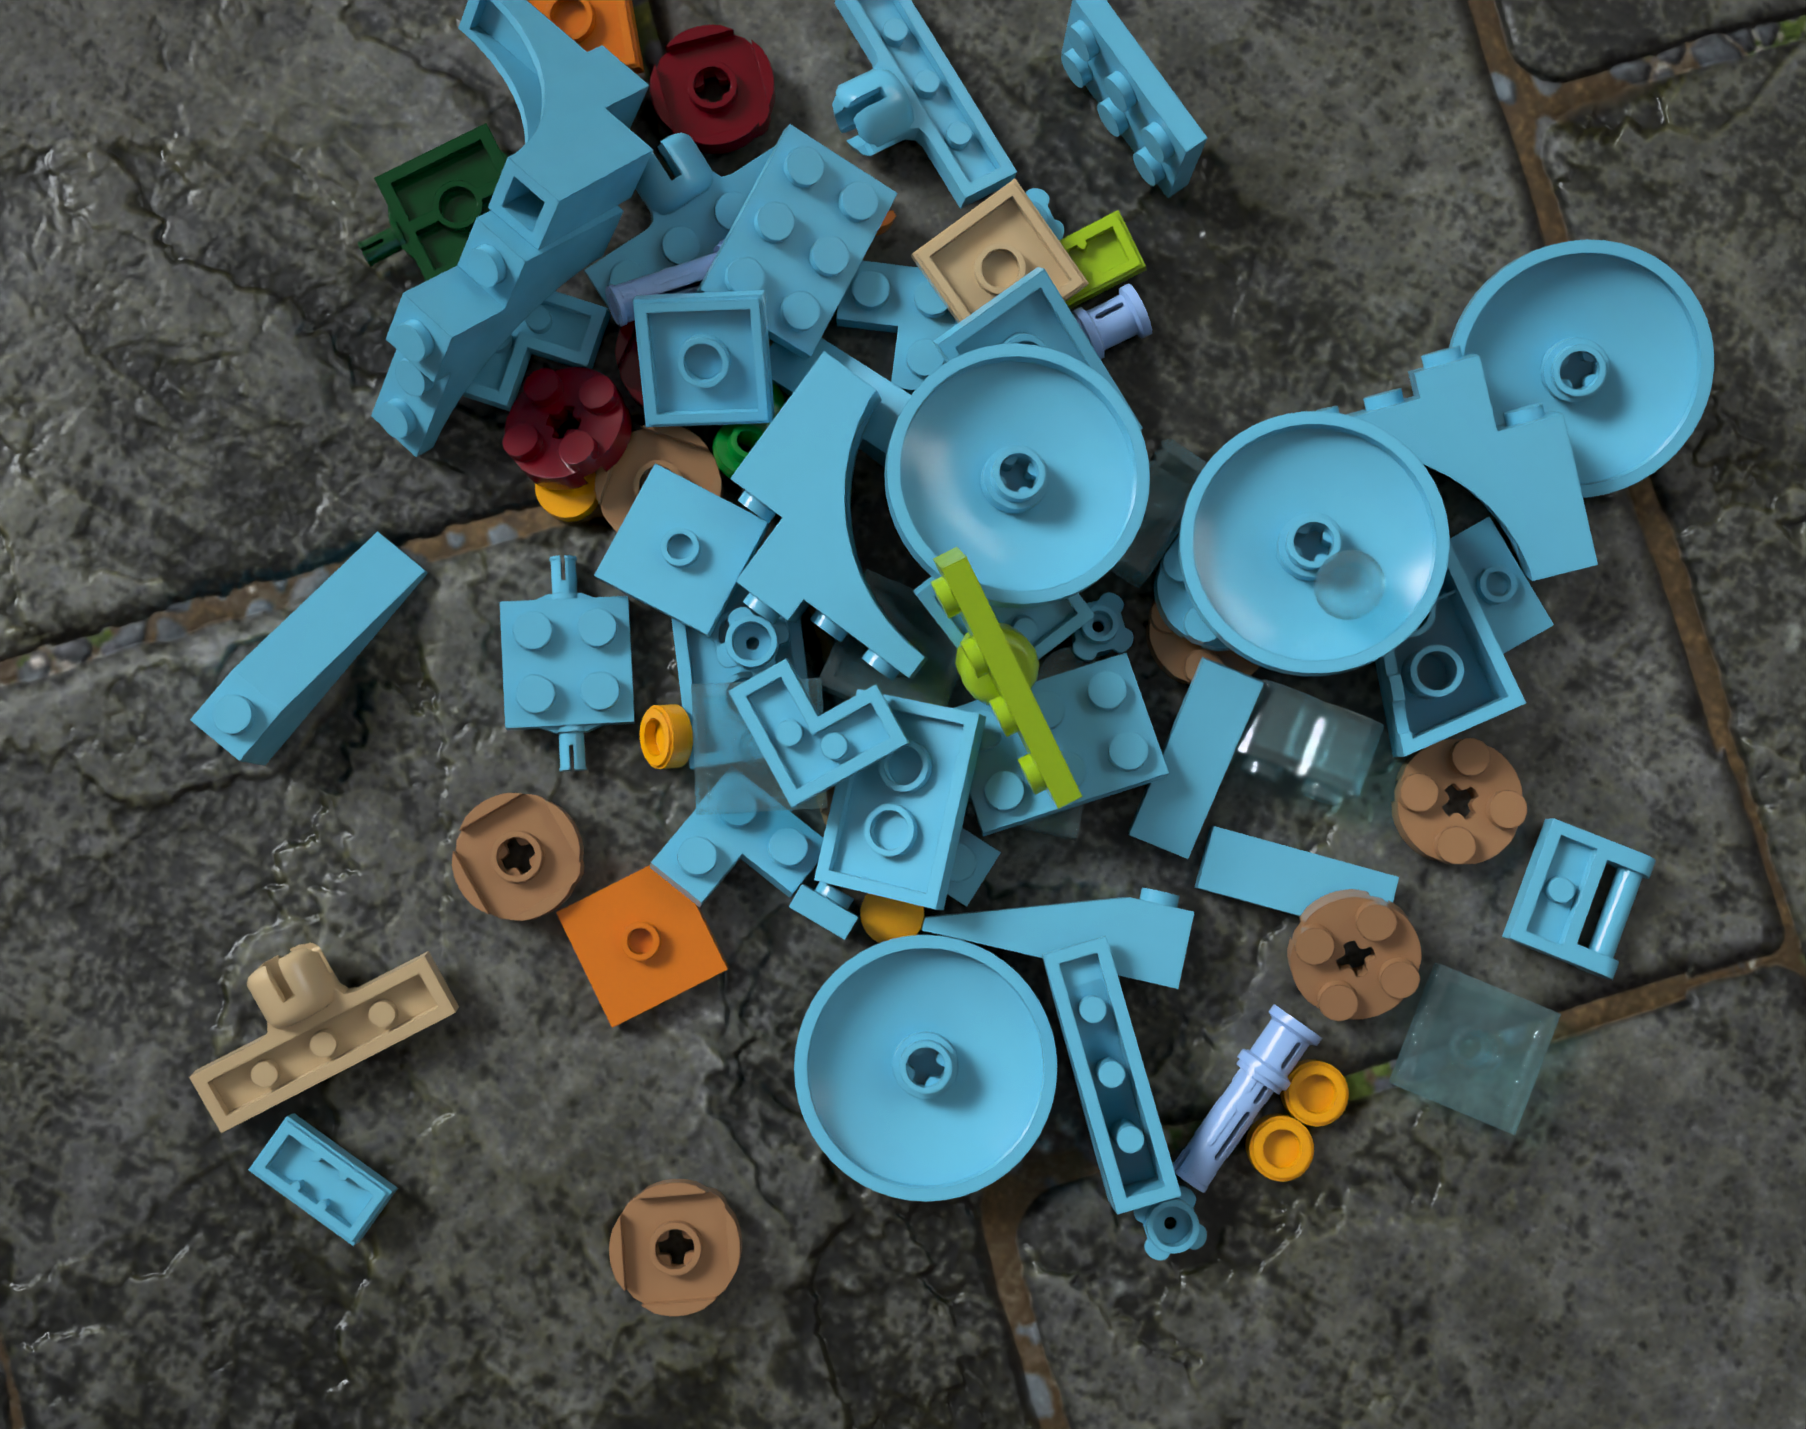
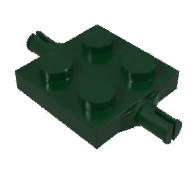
(437, 201)

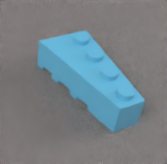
(1445, 671)

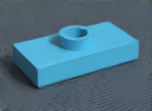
(1500, 585)
(323, 1179)

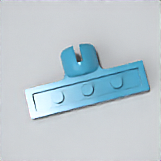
(916, 98)
(685, 213)

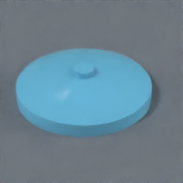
(1602, 341)
(1020, 469)
(1286, 503)
(925, 1068)

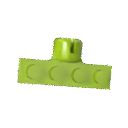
(1000, 671)

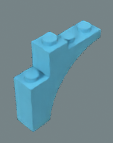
(574, 121)
(463, 315)
(1514, 469)
(811, 558)

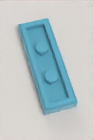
(1196, 757)
(1280, 874)

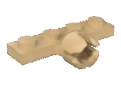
(317, 1029)

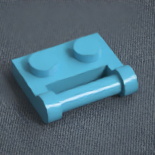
(1560, 893)

